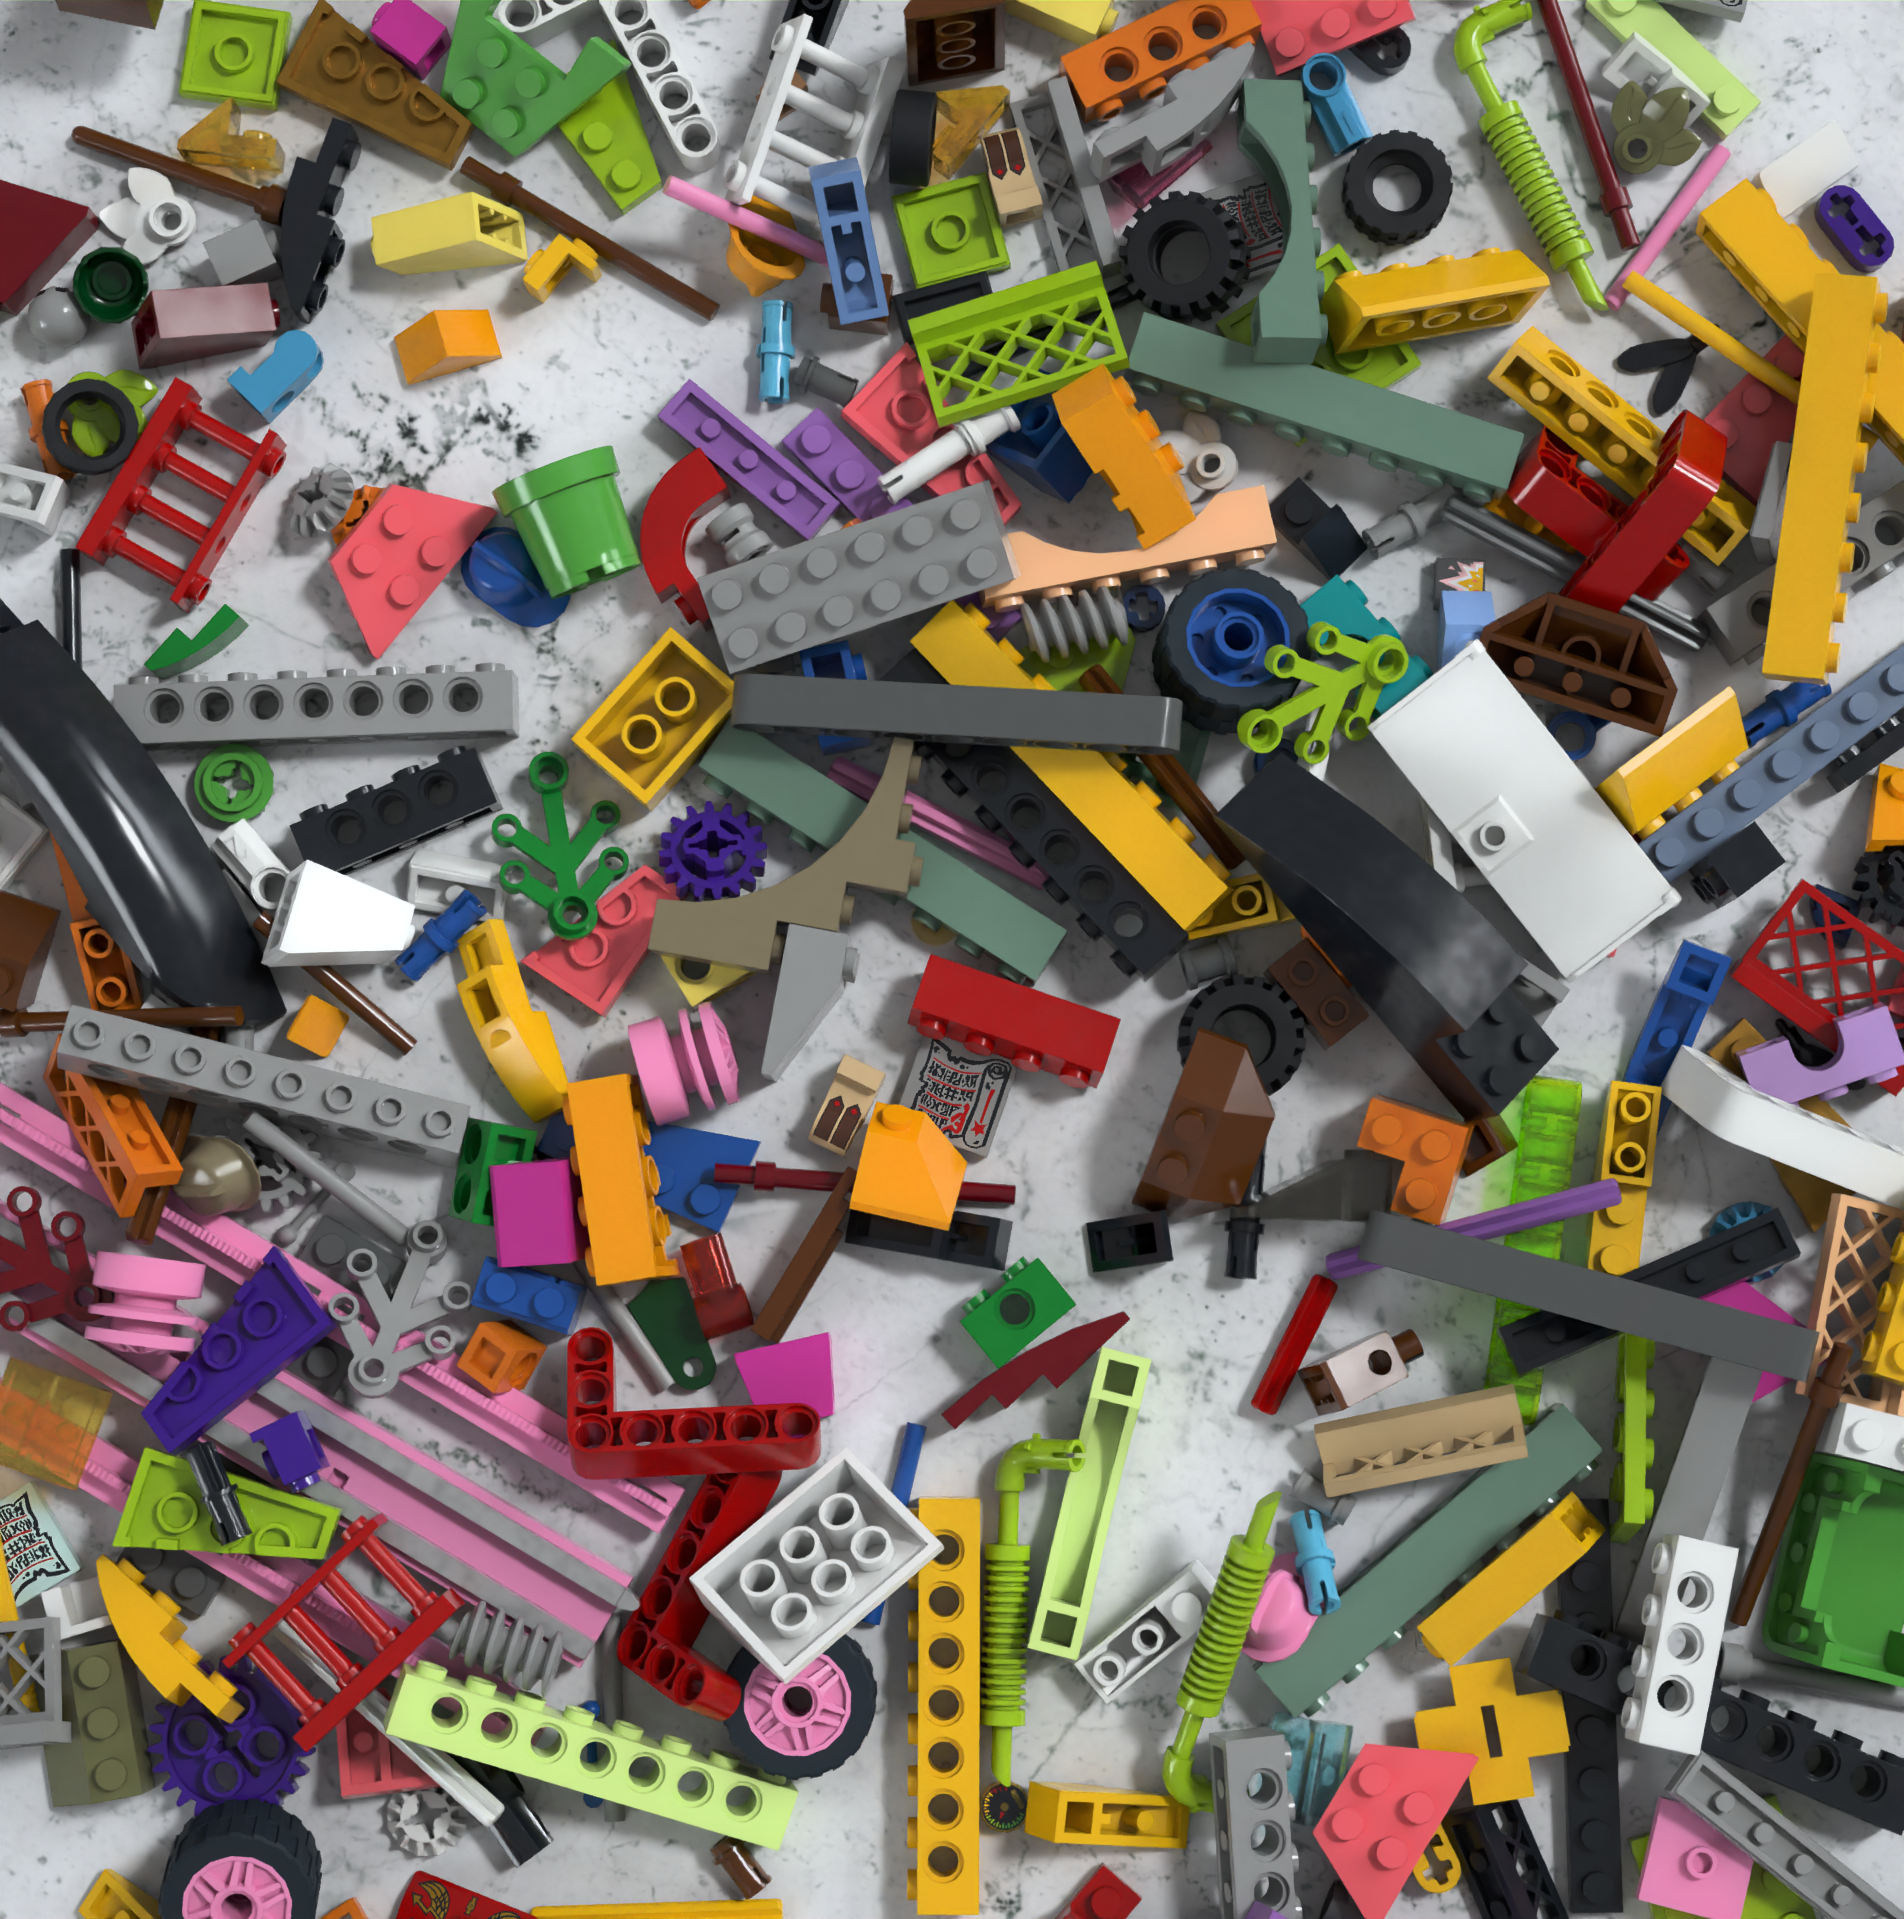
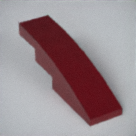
(1054, 1359)

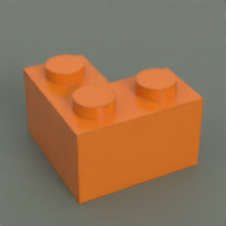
(1431, 1149)

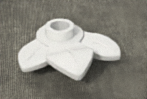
(144, 216)
(1196, 445)

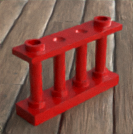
(156, 453)
(390, 1644)

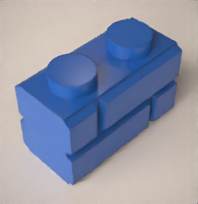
(529, 1296)

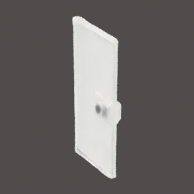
(1523, 812)

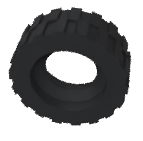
(1402, 150)

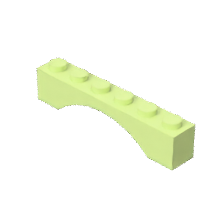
(1088, 1504)

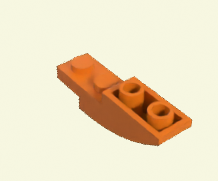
(107, 971)

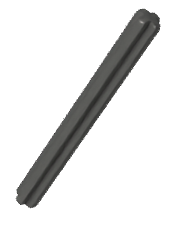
(1562, 565)

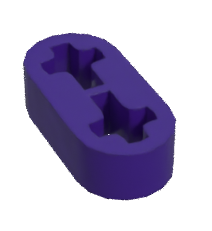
(1863, 222)

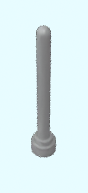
(1739, 1665)

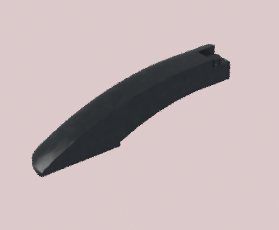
(125, 831)

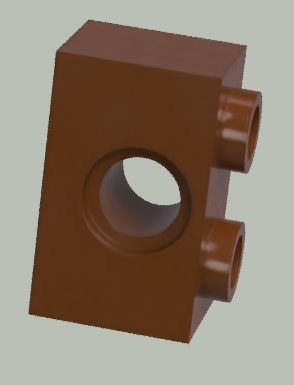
(1320, 994)

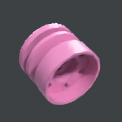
(684, 1063)
(145, 1302)

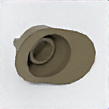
(217, 1176)

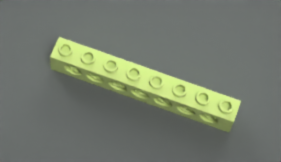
(757, 1821)

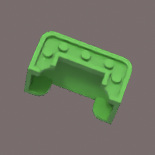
(1842, 1572)

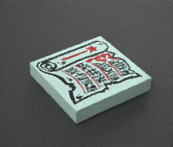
(34, 1544)

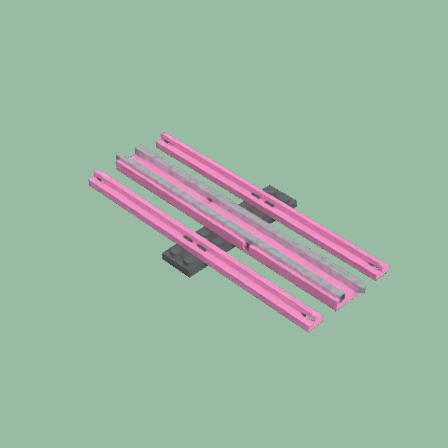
(434, 1513)

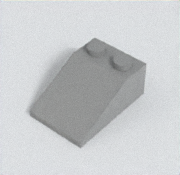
(808, 987)

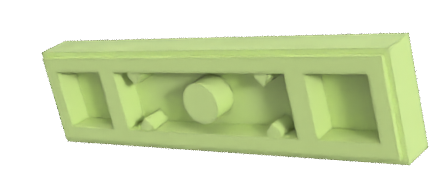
(1728, 96)

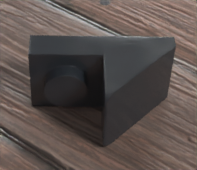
(1316, 530)

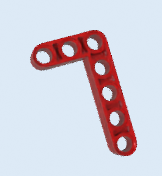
(1682, 487)
(673, 1428)
(671, 1615)

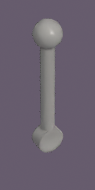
(288, 1233)

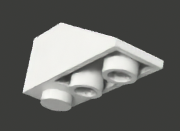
(1149, 1632)

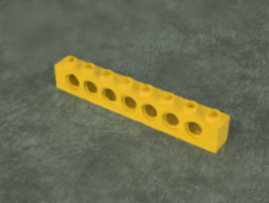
(957, 1889)

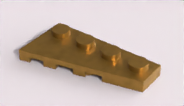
(359, 82)

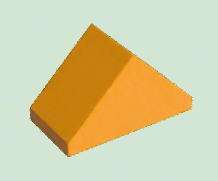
(447, 343)

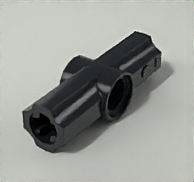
(519, 1827)

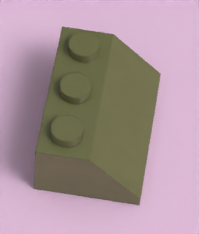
(107, 1728)

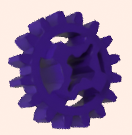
(719, 832)

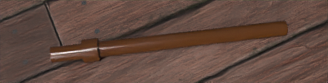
(509, 191)
(22, 1022)
(1824, 1396)

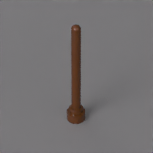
(266, 200)

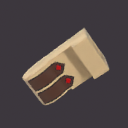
(1011, 178)
(846, 1105)

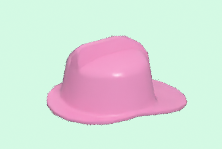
(1281, 1614)

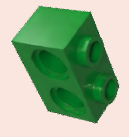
(482, 1146)

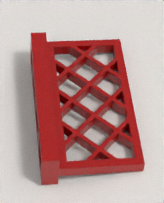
(1791, 999)

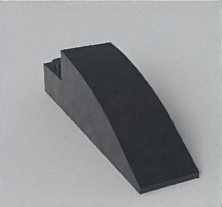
(1395, 934)

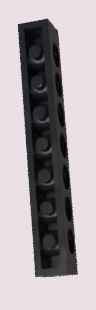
(1140, 954)
(1879, 1802)

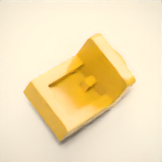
(549, 267)

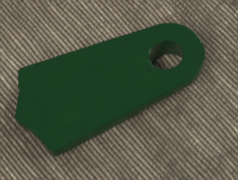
(672, 1327)

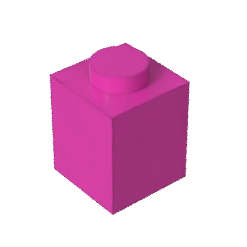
(410, 36)

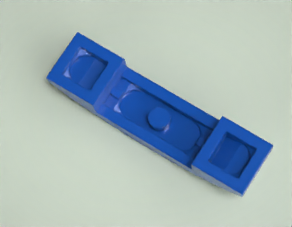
(1676, 1015)

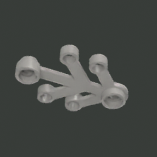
(397, 1316)

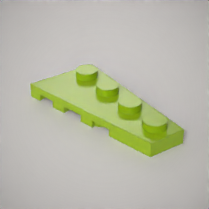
(1629, 1437)

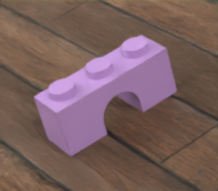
(1865, 1050)

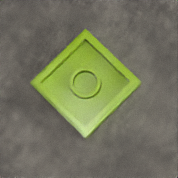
(235, 54)
(950, 231)

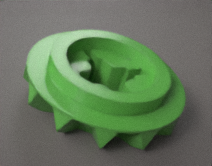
(223, 764)

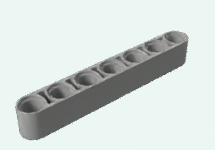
(1693, 1477)

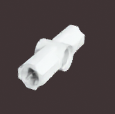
(250, 861)

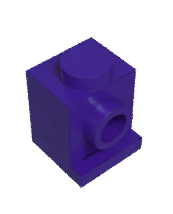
(292, 1451)

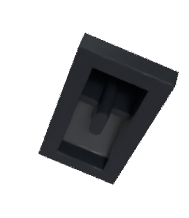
(1129, 1241)

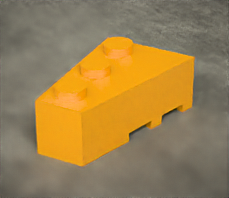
(1126, 453)

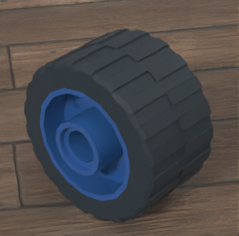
(1217, 644)

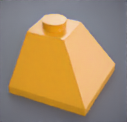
(908, 1169)

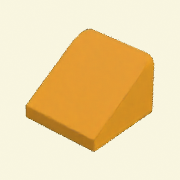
(318, 1026)

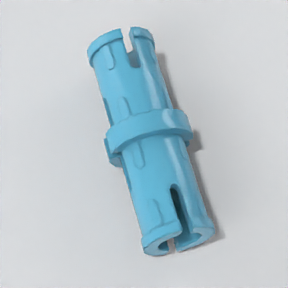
(775, 351)
(1315, 1562)

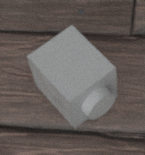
(246, 255)

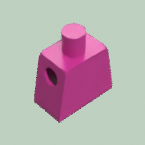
(791, 1373)

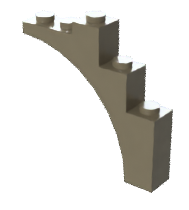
(869, 857)

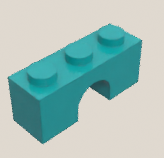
(1345, 608)

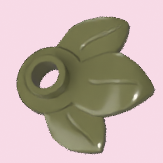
(1655, 121)

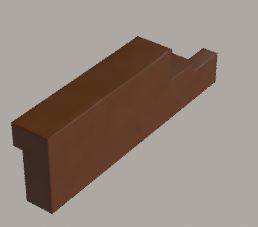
(806, 1264)

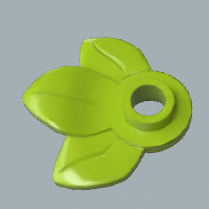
(98, 423)

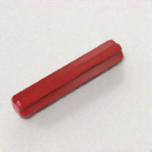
(1294, 1344)

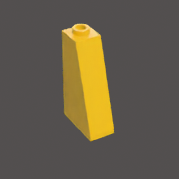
(1510, 1579)

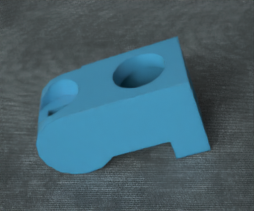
(280, 377)

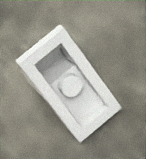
(32, 497)

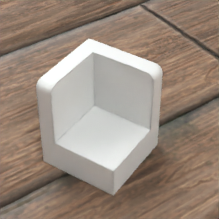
(78, 1606)

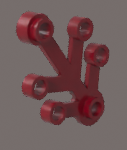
(36, 1266)

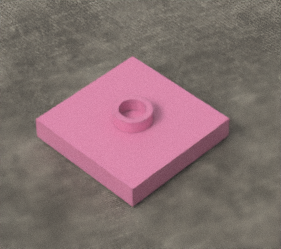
(1692, 1865)

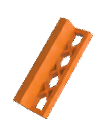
(123, 1123)

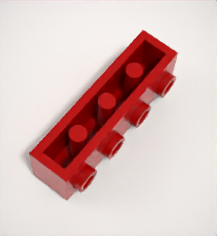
(1013, 1022)

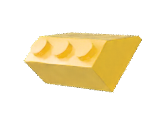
(1676, 765)

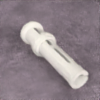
(966, 438)

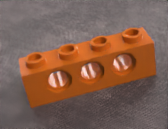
(1130, 46)

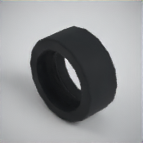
(912, 137)
(96, 390)

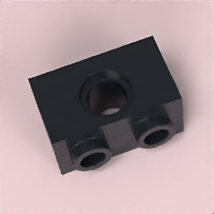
(1735, 866)

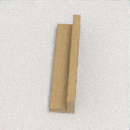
(1421, 1436)

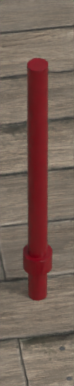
(1614, 198)
(766, 1176)

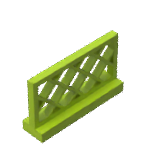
(1010, 317)

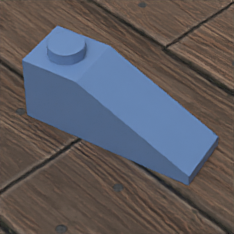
(848, 240)

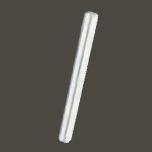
(434, 1762)

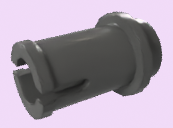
(825, 381)

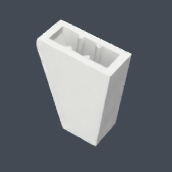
(335, 921)

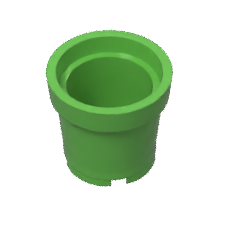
(572, 520)

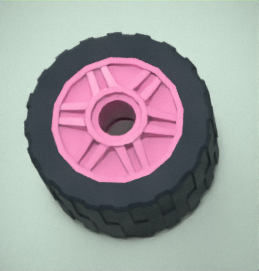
(807, 1739)
(242, 1865)

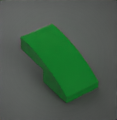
(181, 653)

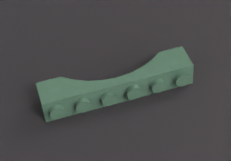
(1273, 137)

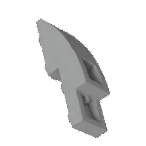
(1189, 113)

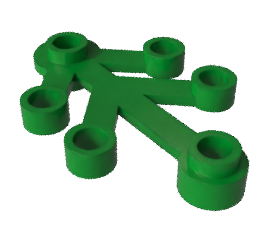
(561, 856)

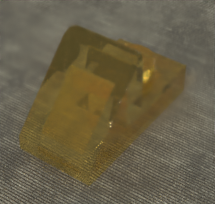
(974, 114)
(218, 143)

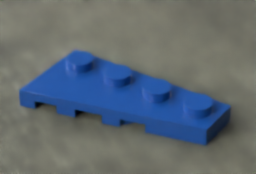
(684, 1165)

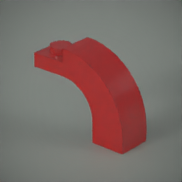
(673, 509)

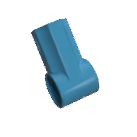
(1334, 108)

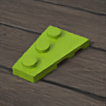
(614, 144)

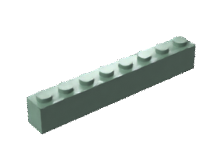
(1323, 408)
(822, 813)
(1429, 1558)

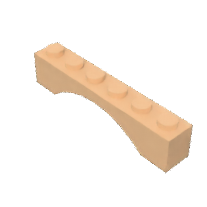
(1229, 528)

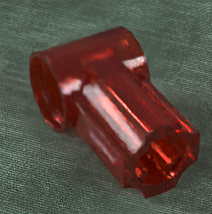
(719, 1298)

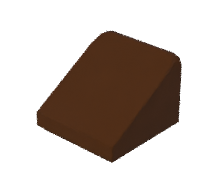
(1488, 1142)

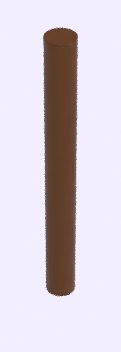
(350, 997)

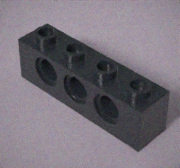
(471, 800)

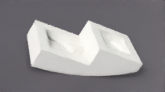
(1652, 72)

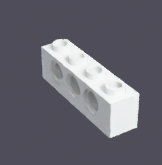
(1693, 1670)

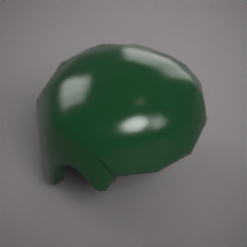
(110, 284)

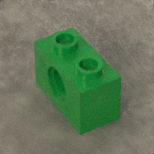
(1046, 1303)

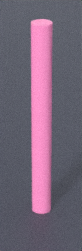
(745, 219)
(1669, 223)

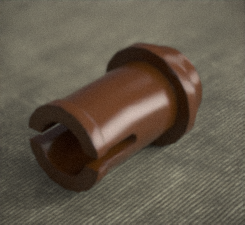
(740, 1865)

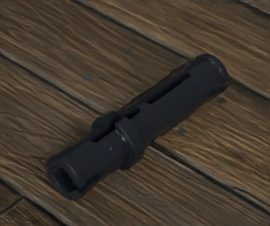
(1245, 1232)

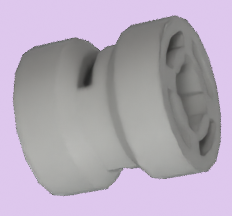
(738, 535)

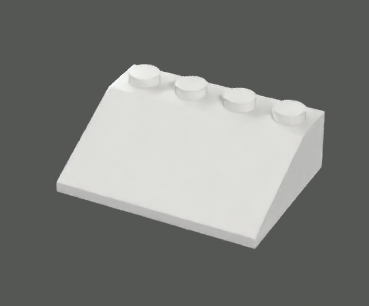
(814, 1566)

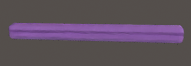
(1502, 1221)

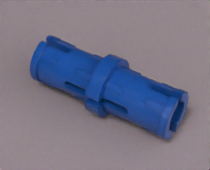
(1781, 709)
(440, 935)

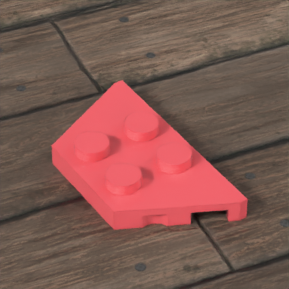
(401, 557)
(1387, 1818)

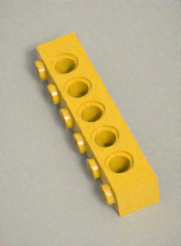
(1609, 433)

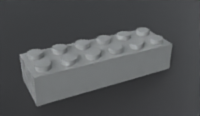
(859, 577)

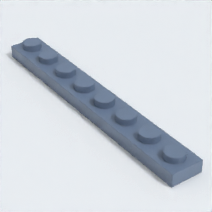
(1778, 769)

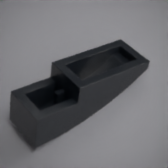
(970, 1239)

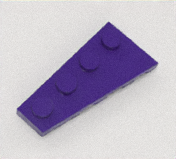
(253, 1341)

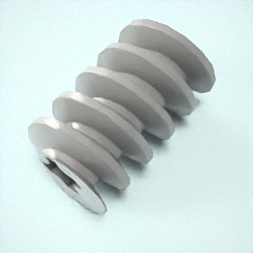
(1075, 623)
(508, 1647)

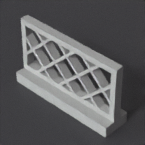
(34, 1728)

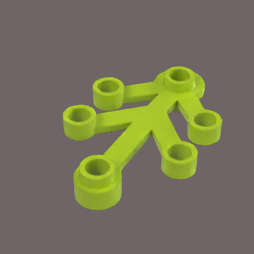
(1328, 692)

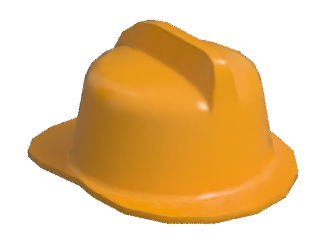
(757, 260)

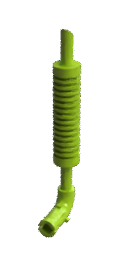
(1521, 154)
(1007, 1594)
(1218, 1651)

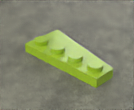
(168, 1516)

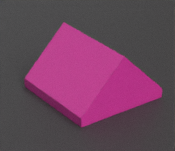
(537, 1213)

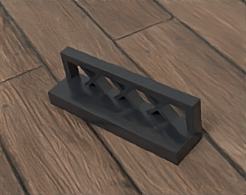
(1491, 1858)

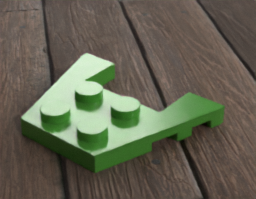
(512, 87)

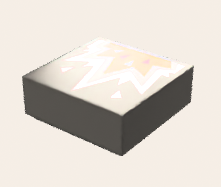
(1457, 575)

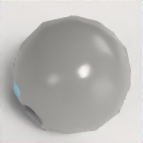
(57, 318)

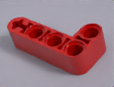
(1577, 506)

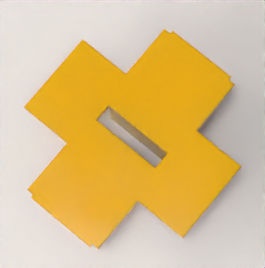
(1526, 1727)

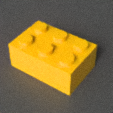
(658, 719)

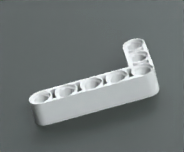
(635, 43)
(1782, 1130)

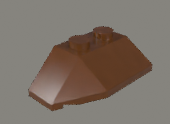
(1584, 660)
(1208, 1132)

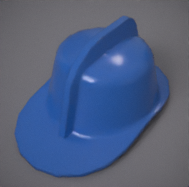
(506, 579)

